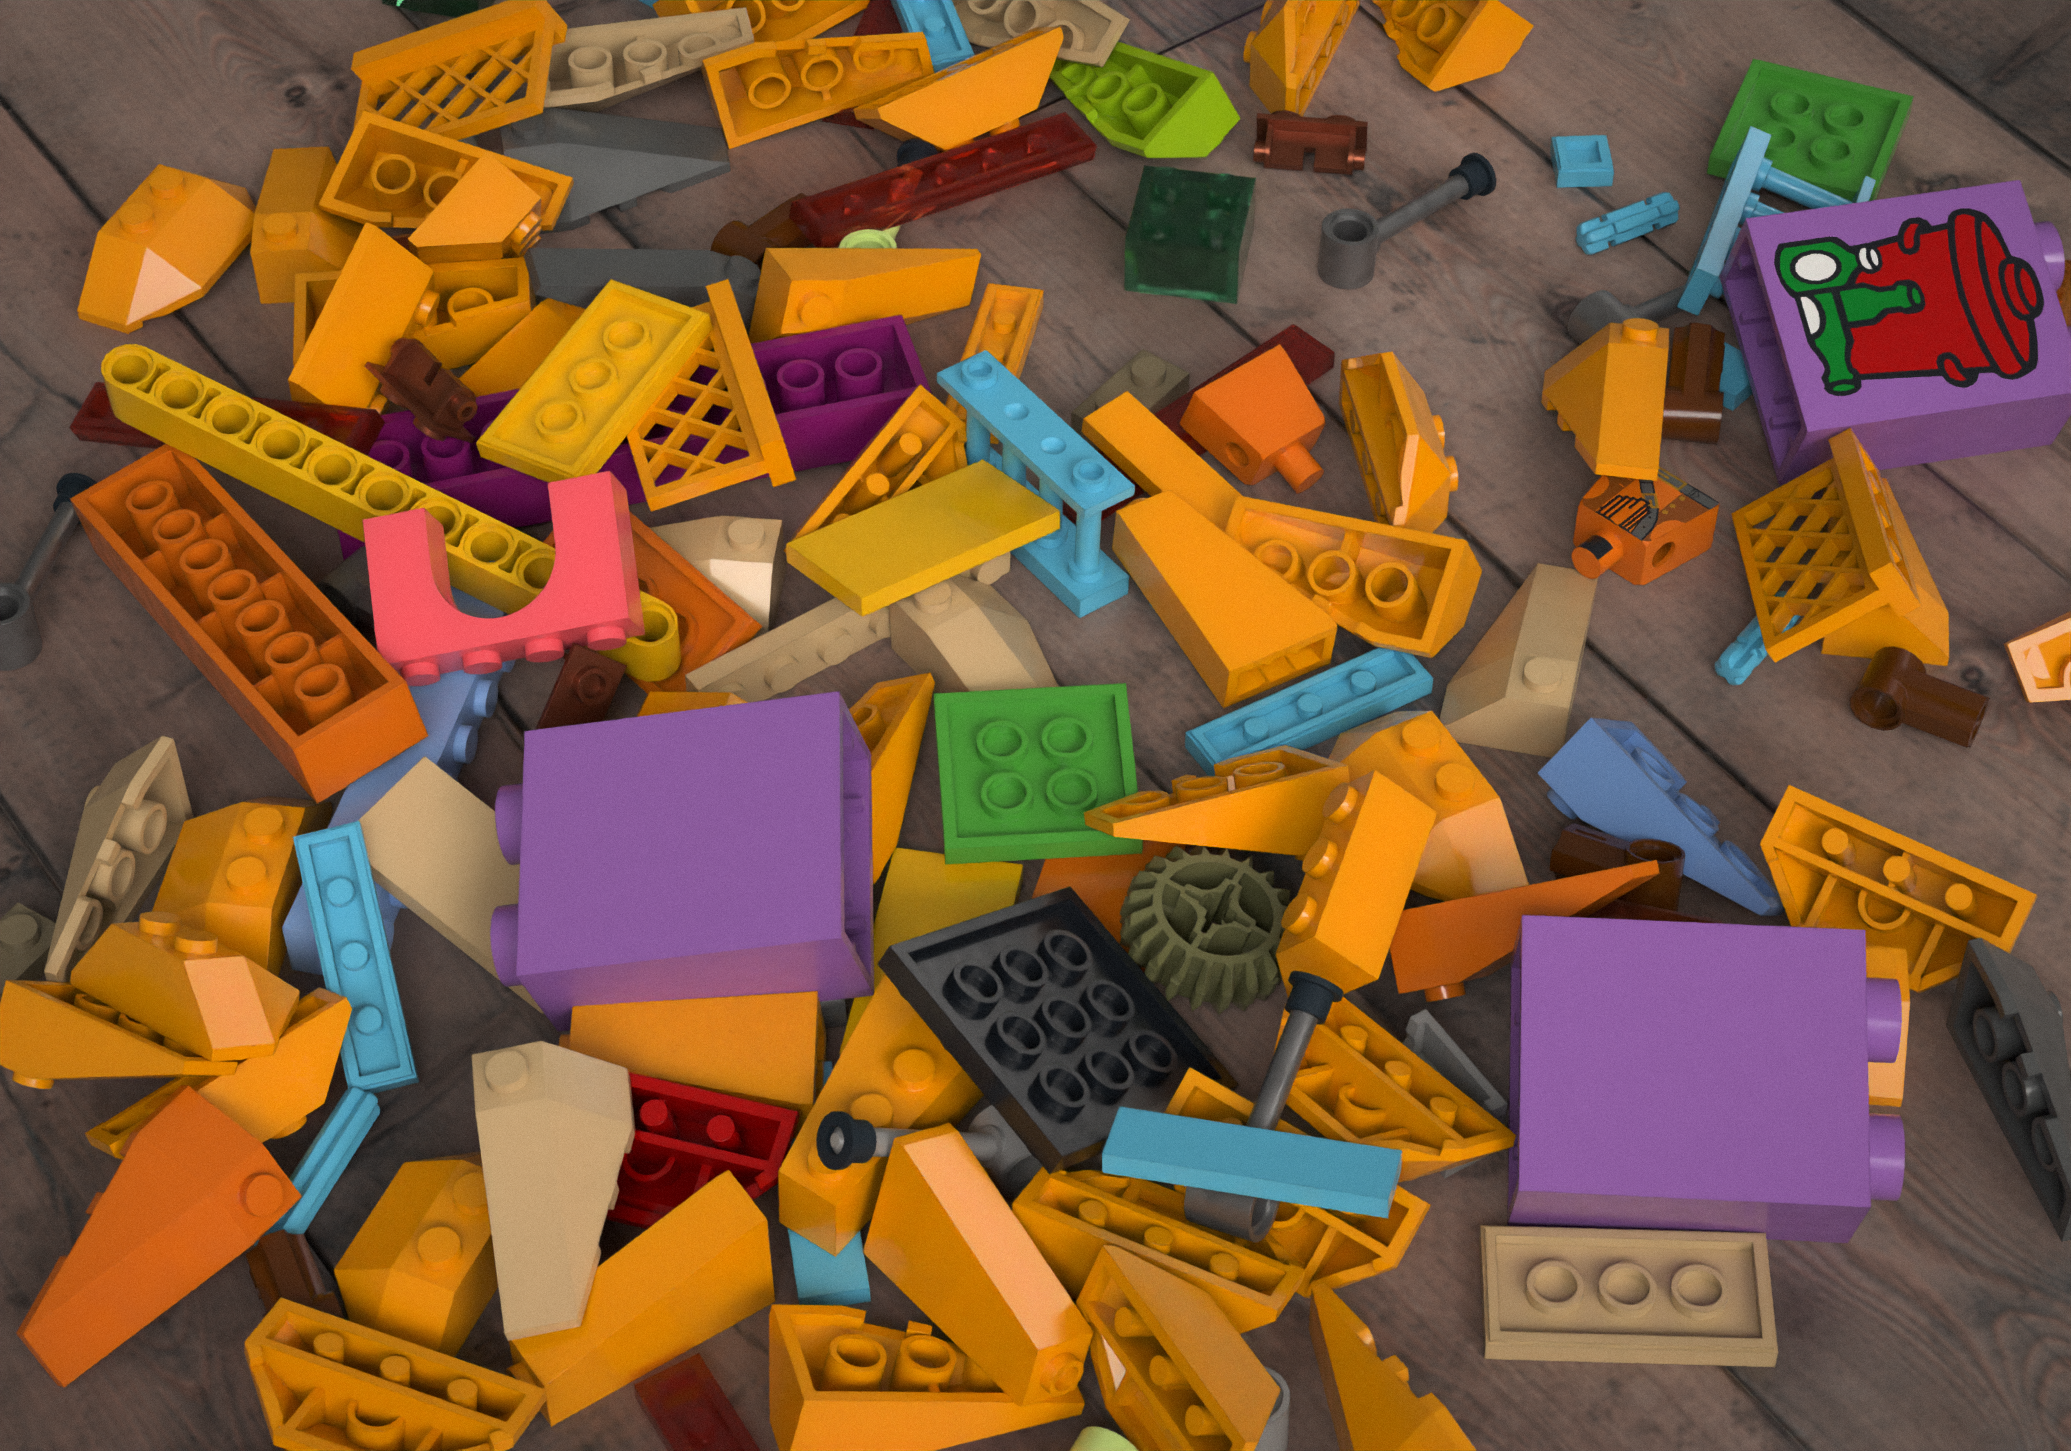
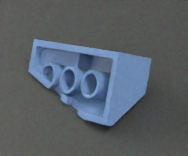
(1631, 791)

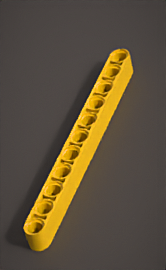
(349, 487)

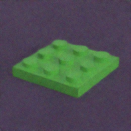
(1819, 127)
(1027, 768)

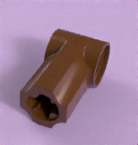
(769, 231)
(1692, 394)
(1901, 692)
(1589, 851)
(286, 1269)

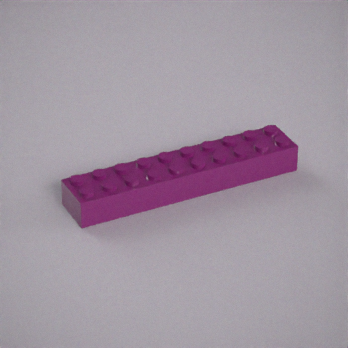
(824, 387)

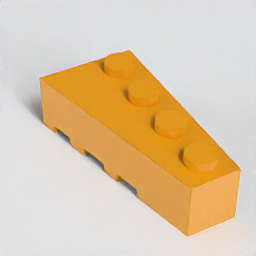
(887, 1075)

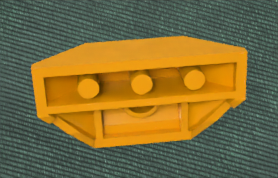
(1295, 49)
(970, 96)
(164, 248)
(1396, 443)
(908, 451)
(1470, 838)
(241, 873)
(1865, 877)
(188, 988)
(266, 1093)
(1378, 1093)
(1083, 1210)
(1326, 1242)
(424, 1255)
(1171, 1360)
(364, 1390)

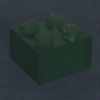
(1189, 234)

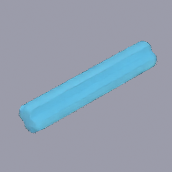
(328, 1157)

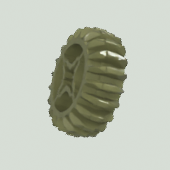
(1186, 895)

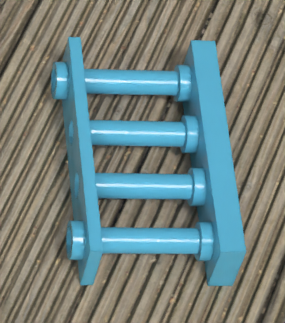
(1737, 203)
(1067, 470)

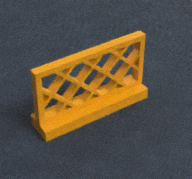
(451, 50)
(746, 399)
(1863, 529)

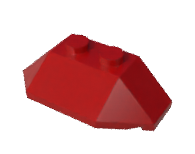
(691, 1138)

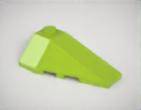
(1149, 103)

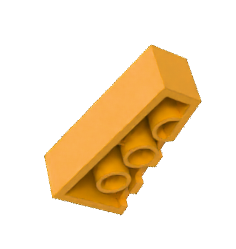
(474, 311)

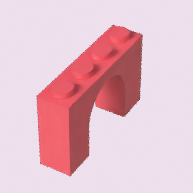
(586, 601)

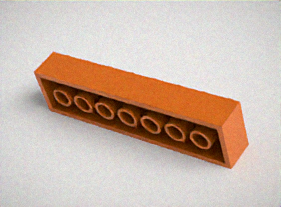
(250, 621)

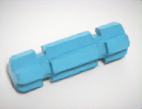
(1627, 223)
(1746, 651)

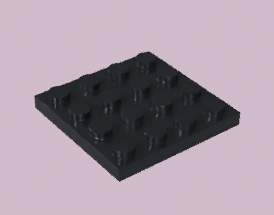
(1050, 1022)

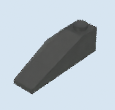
(614, 157)
(677, 275)
(2019, 1060)

